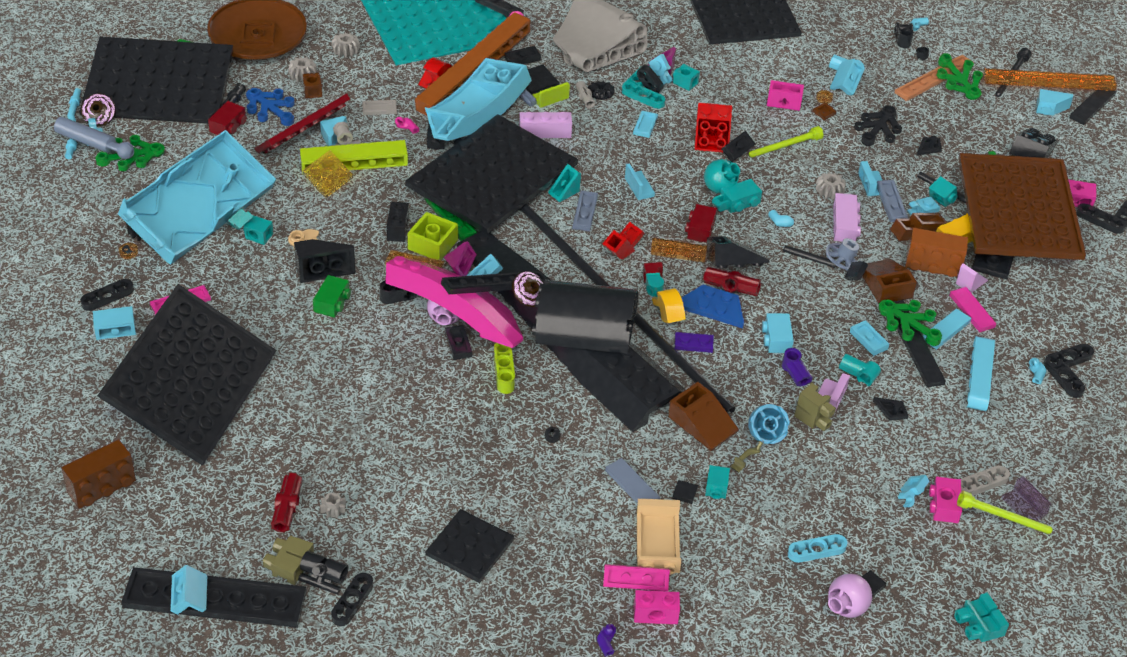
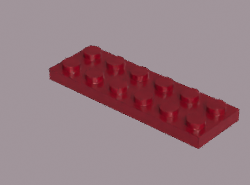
(302, 125)

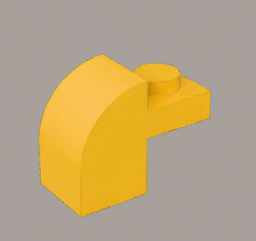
(670, 305)

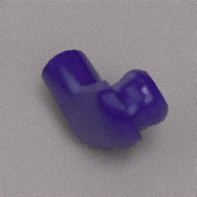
(605, 637)

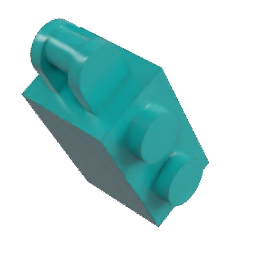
(738, 197)

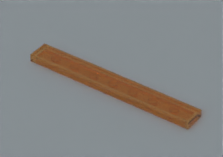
(1050, 79)

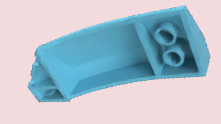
(485, 93)

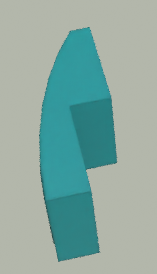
(239, 219)

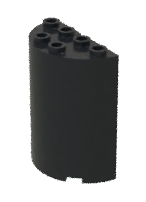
(585, 316)

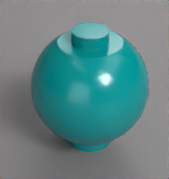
(721, 174)

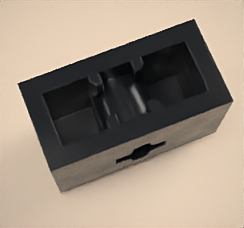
(397, 221)

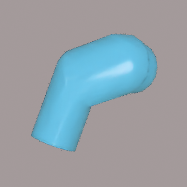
(917, 22)
(1038, 369)

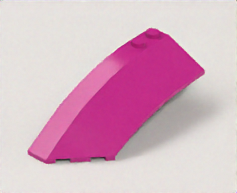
(477, 309)

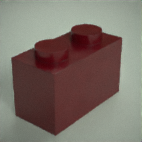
(227, 118)
(701, 223)

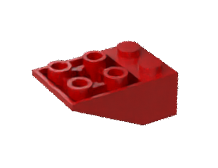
(712, 127)

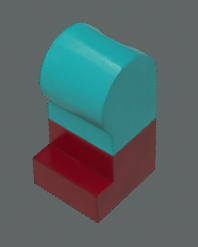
(653, 278)

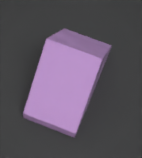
(969, 278)

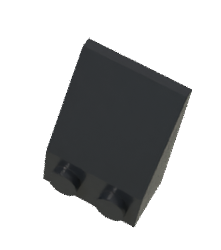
(321, 258)

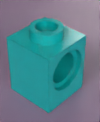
(686, 77)
(943, 191)
(258, 230)
(717, 482)

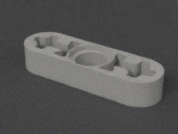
(988, 476)

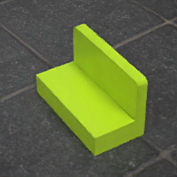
(552, 95)

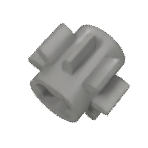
(332, 505)

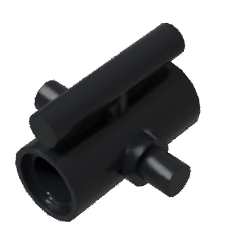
(322, 572)

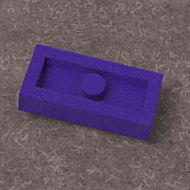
(694, 342)

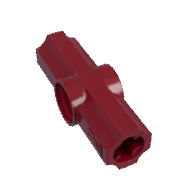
(742, 283)
(286, 502)

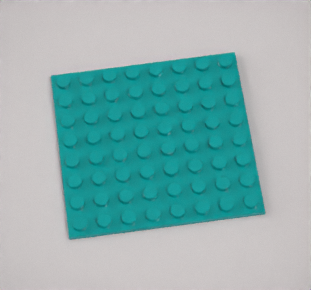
(430, 27)

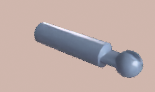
(92, 137)

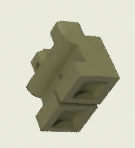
(814, 408)
(288, 560)

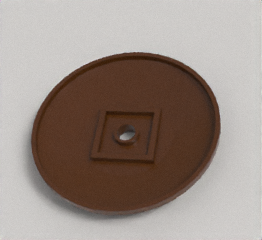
(258, 28)

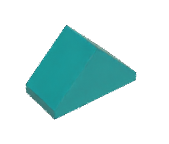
(566, 184)

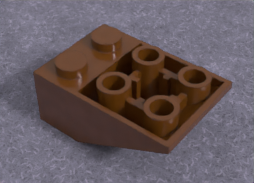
(889, 280)
(702, 416)

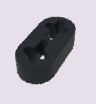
(649, 79)

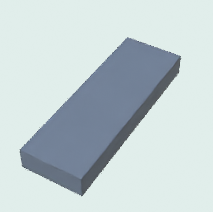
(891, 200)
(585, 211)
(630, 481)

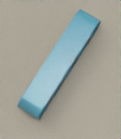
(981, 373)

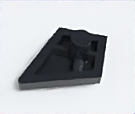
(930, 145)
(891, 408)

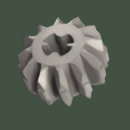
(345, 44)
(301, 66)
(830, 184)

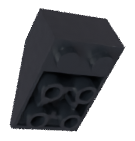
(1033, 144)
(725, 251)

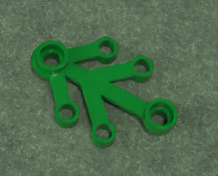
(971, 91)
(149, 150)
(890, 309)

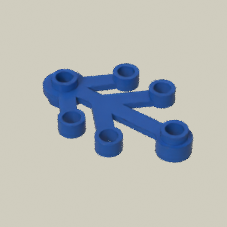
(256, 95)

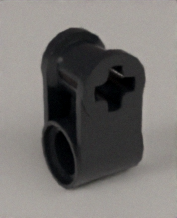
(903, 34)
(391, 294)

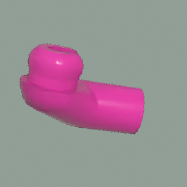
(406, 123)

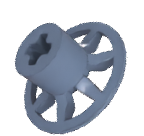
(846, 251)

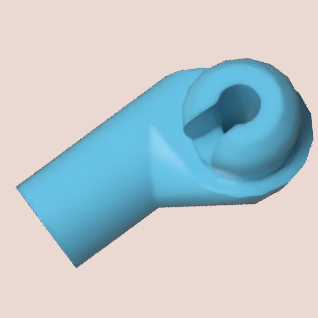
(781, 220)

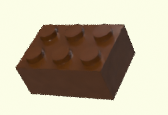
(98, 474)

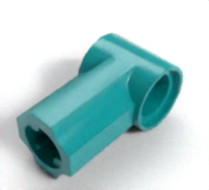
(863, 371)

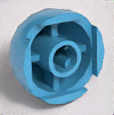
(768, 423)

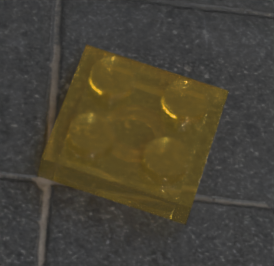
(327, 174)

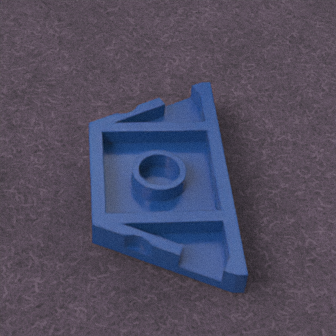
(714, 305)

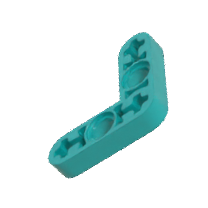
(635, 89)

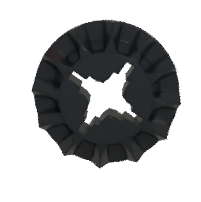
(606, 90)

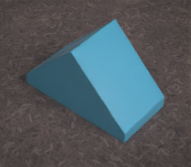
(327, 129)

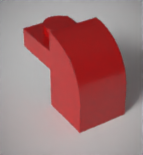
(433, 69)
(623, 243)

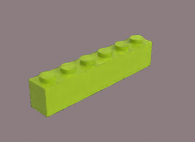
(361, 155)

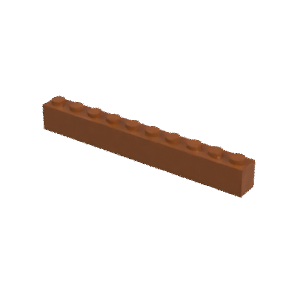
(492, 47)

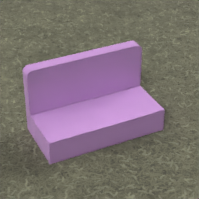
(835, 389)

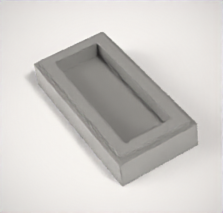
(379, 107)

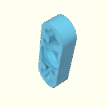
(823, 542)

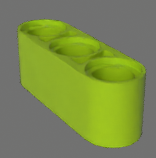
(504, 368)

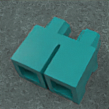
(984, 619)

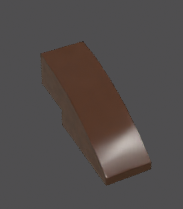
(903, 227)

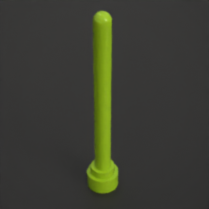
(815, 133)
(966, 501)

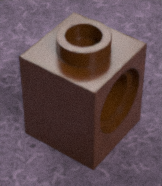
(312, 85)

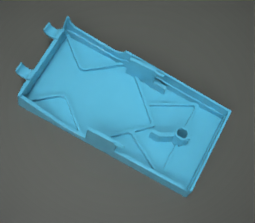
(196, 196)

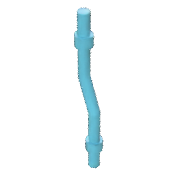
(71, 144)

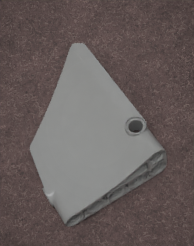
(599, 35)

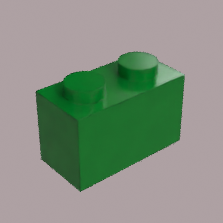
(331, 296)

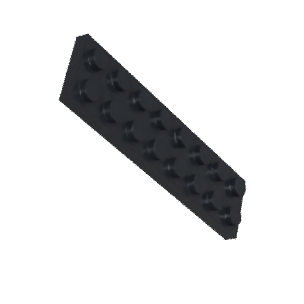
(226, 598)

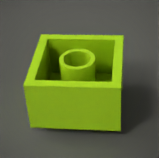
(432, 236)

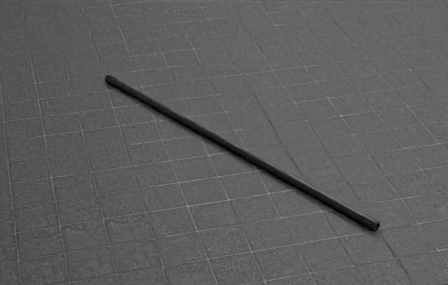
(639, 320)

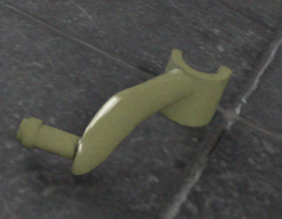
(739, 464)

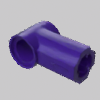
(795, 367)

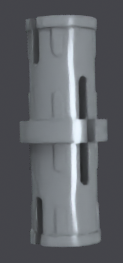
(585, 94)

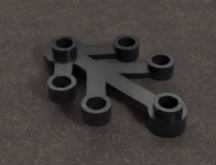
(886, 114)

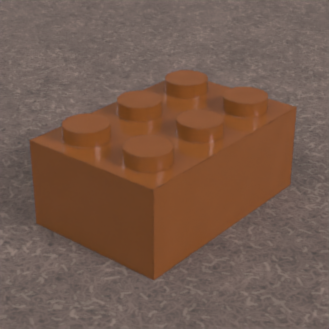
(936, 252)

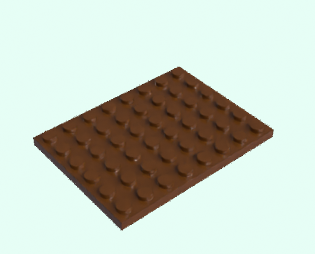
(1020, 206)

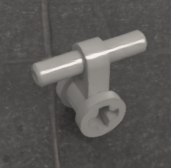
(343, 134)

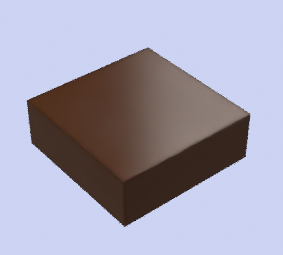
(824, 111)

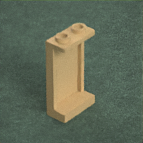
(658, 534)

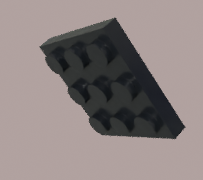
(469, 545)

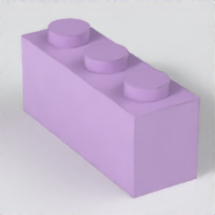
(547, 124)
(846, 217)

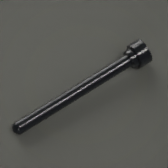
(1023, 56)

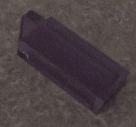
(1027, 500)

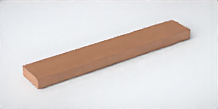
(927, 80)

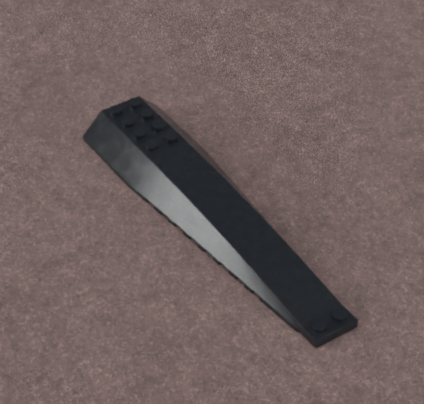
(624, 383)

